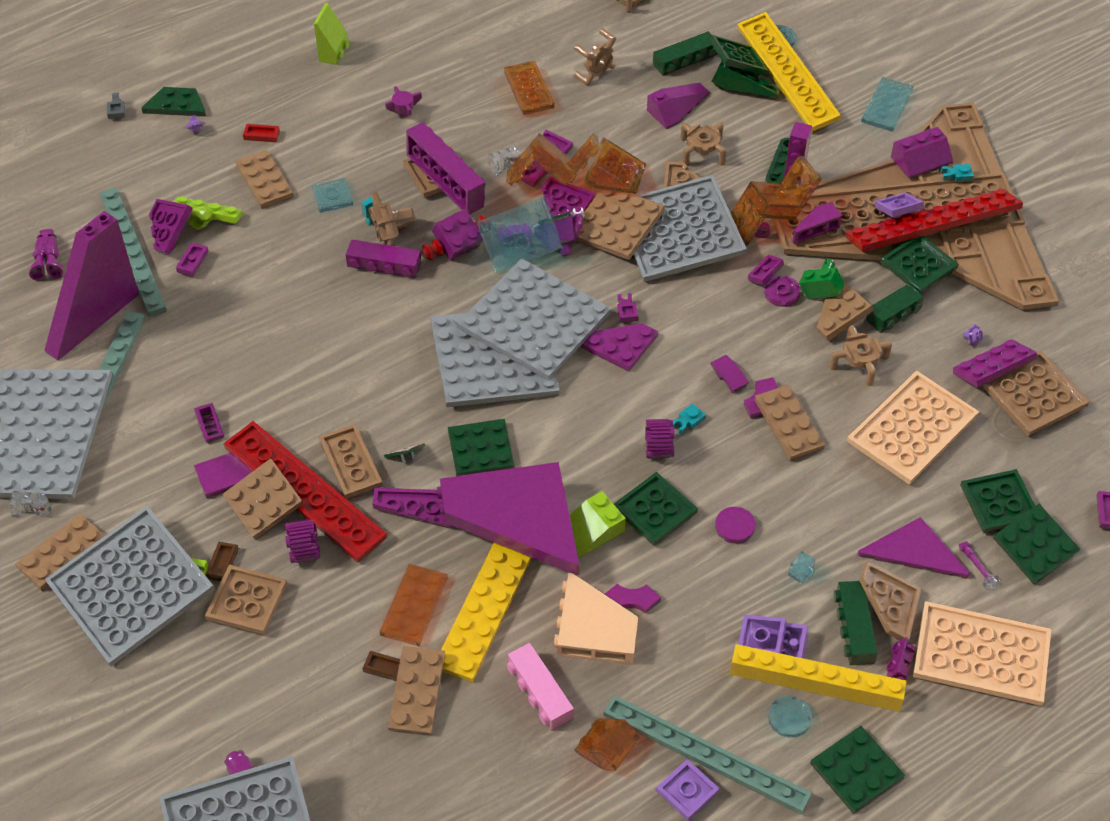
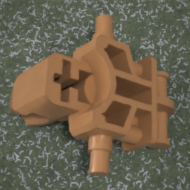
(389, 221)

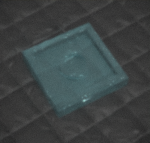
(332, 195)

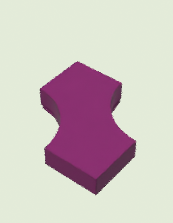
(761, 387)
(641, 598)

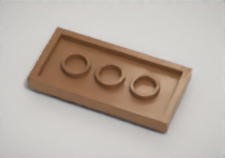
(264, 179)
(789, 422)
(350, 461)
(58, 550)
(416, 690)

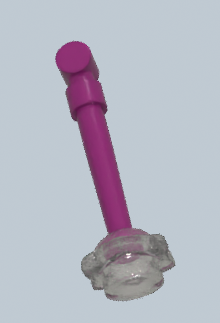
(991, 581)

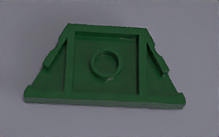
(175, 102)

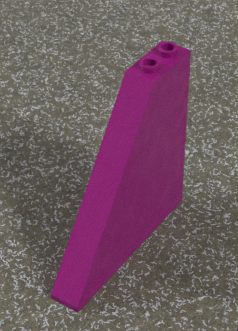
(94, 285)
(516, 510)

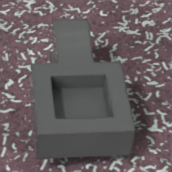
(116, 108)

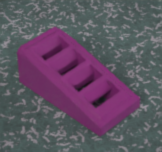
(204, 410)

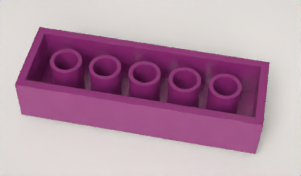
(445, 168)

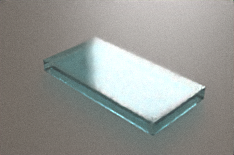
(887, 104)

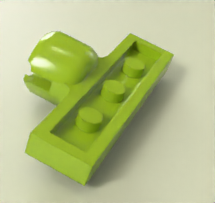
(205, 212)

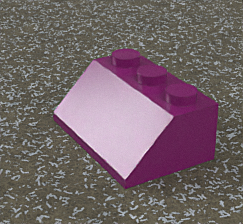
(922, 152)

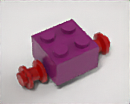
(454, 236)

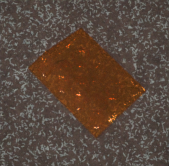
(614, 169)

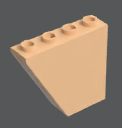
(594, 625)

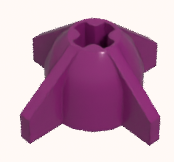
(403, 102)

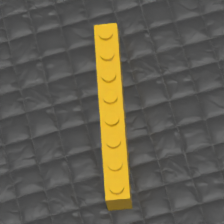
(818, 677)

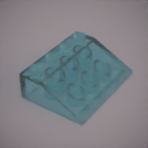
(520, 233)

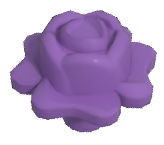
(194, 124)
(973, 335)

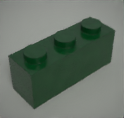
(895, 308)

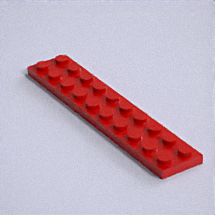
(933, 220)
(322, 503)

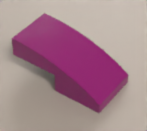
(730, 372)

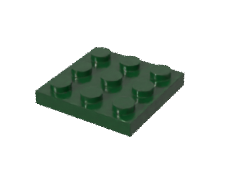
(738, 55)
(919, 263)
(480, 447)
(997, 499)
(655, 508)
(1036, 543)
(857, 769)

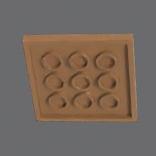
(618, 222)
(1036, 395)

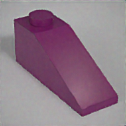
(819, 221)

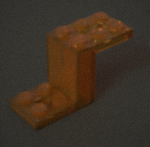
(553, 159)
(775, 199)

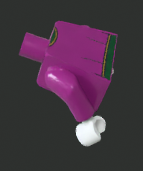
(569, 229)

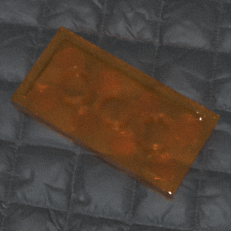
(529, 87)
(413, 605)

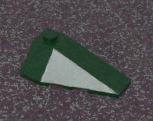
(742, 81)

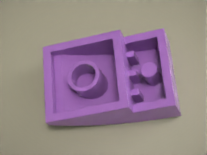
(774, 635)

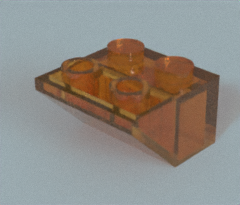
(607, 743)

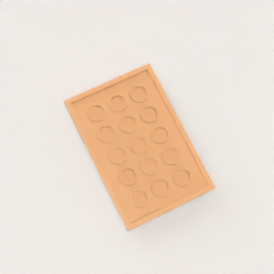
(912, 427)
(983, 653)

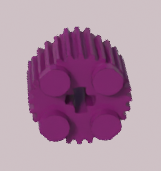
(659, 438)
(302, 541)

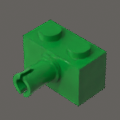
(822, 282)

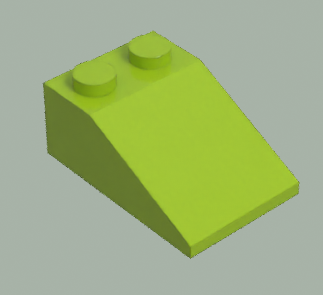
(330, 36)
(595, 523)

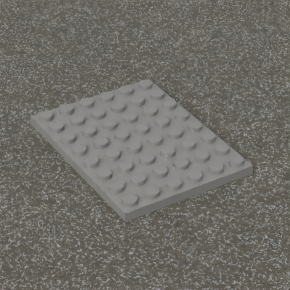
(48, 428)

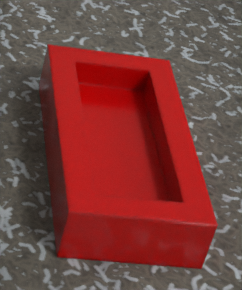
(262, 133)

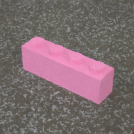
(540, 686)

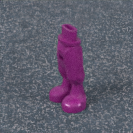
(46, 247)

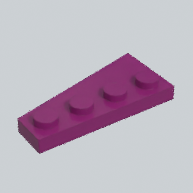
(411, 503)

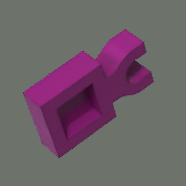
(626, 310)

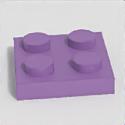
(899, 204)
(687, 790)

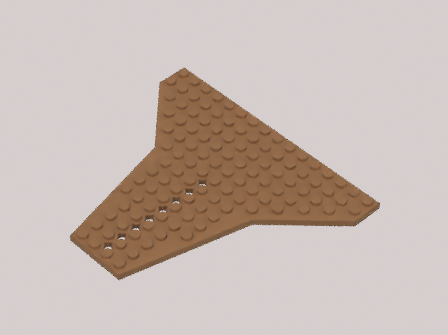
(990, 252)

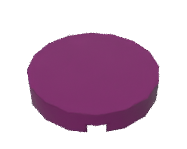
(782, 291)
(735, 524)

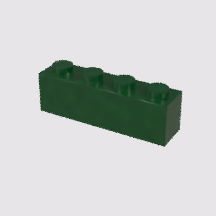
(683, 53)
(856, 623)

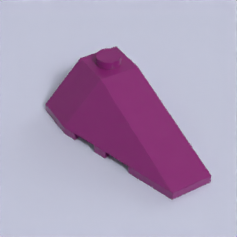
(673, 103)

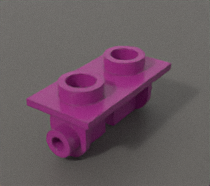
(902, 653)

